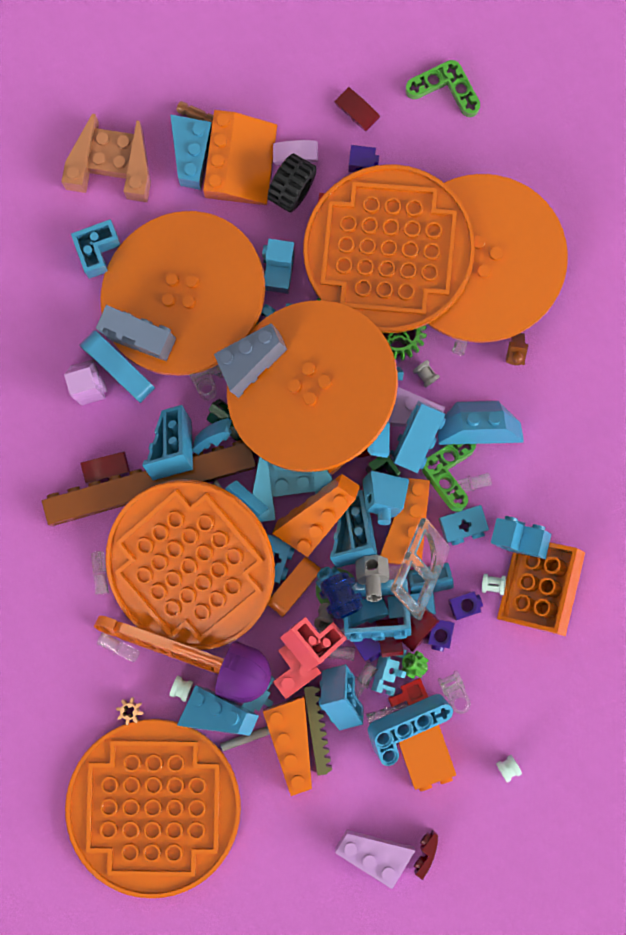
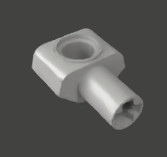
(372, 578)

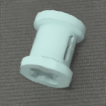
(500, 588)

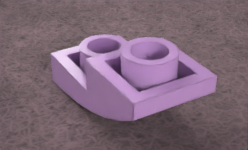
(304, 148)

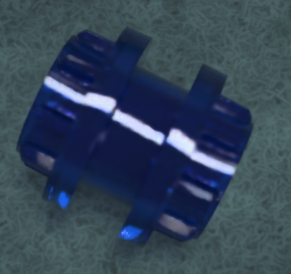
(341, 595)

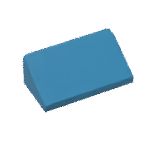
(444, 581)

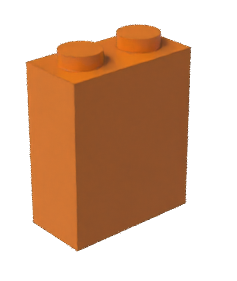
(427, 759)

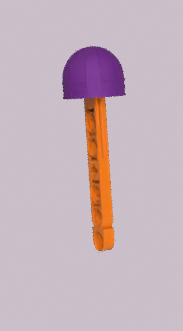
(242, 673)

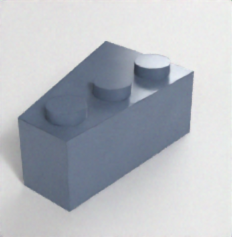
(136, 333)
(249, 357)

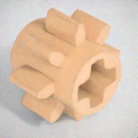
(123, 709)

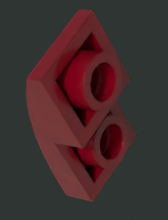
(357, 109)
(105, 467)
(420, 629)
(390, 645)
(429, 847)

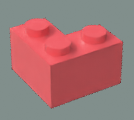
(312, 646)
(296, 676)

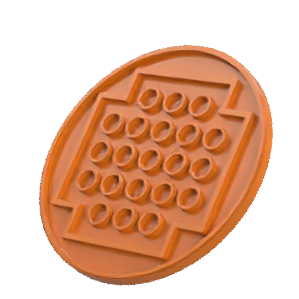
(390, 246)
(515, 264)
(192, 278)
(323, 393)
(190, 563)
(153, 808)

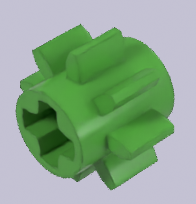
(414, 664)

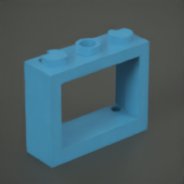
(381, 632)

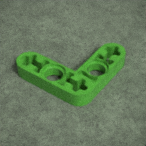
(446, 79)
(441, 472)

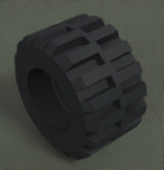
(291, 182)

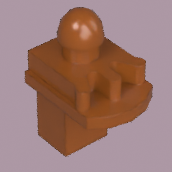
(517, 350)

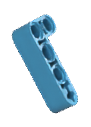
(117, 366)
(406, 723)

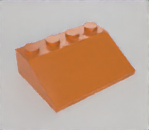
(239, 158)
(542, 590)

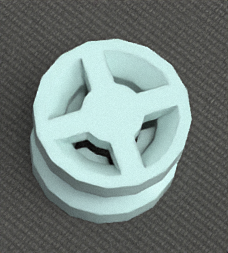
(181, 688)
(509, 768)

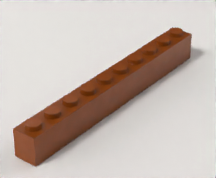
(120, 490)

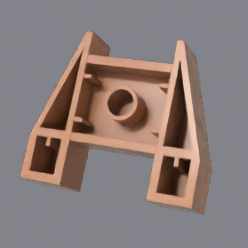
(109, 155)

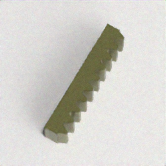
(316, 732)

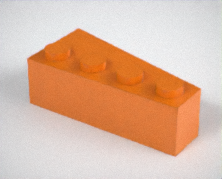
(313, 519)
(406, 522)
(290, 738)

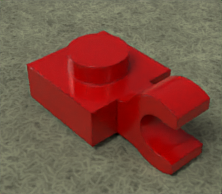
(411, 693)

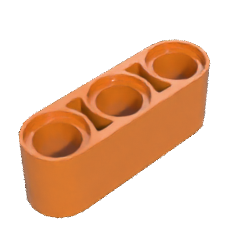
(294, 586)

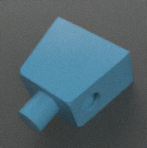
(384, 495)

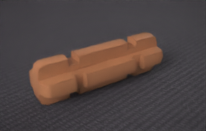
(193, 112)

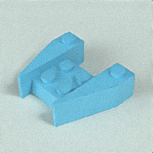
(275, 481)

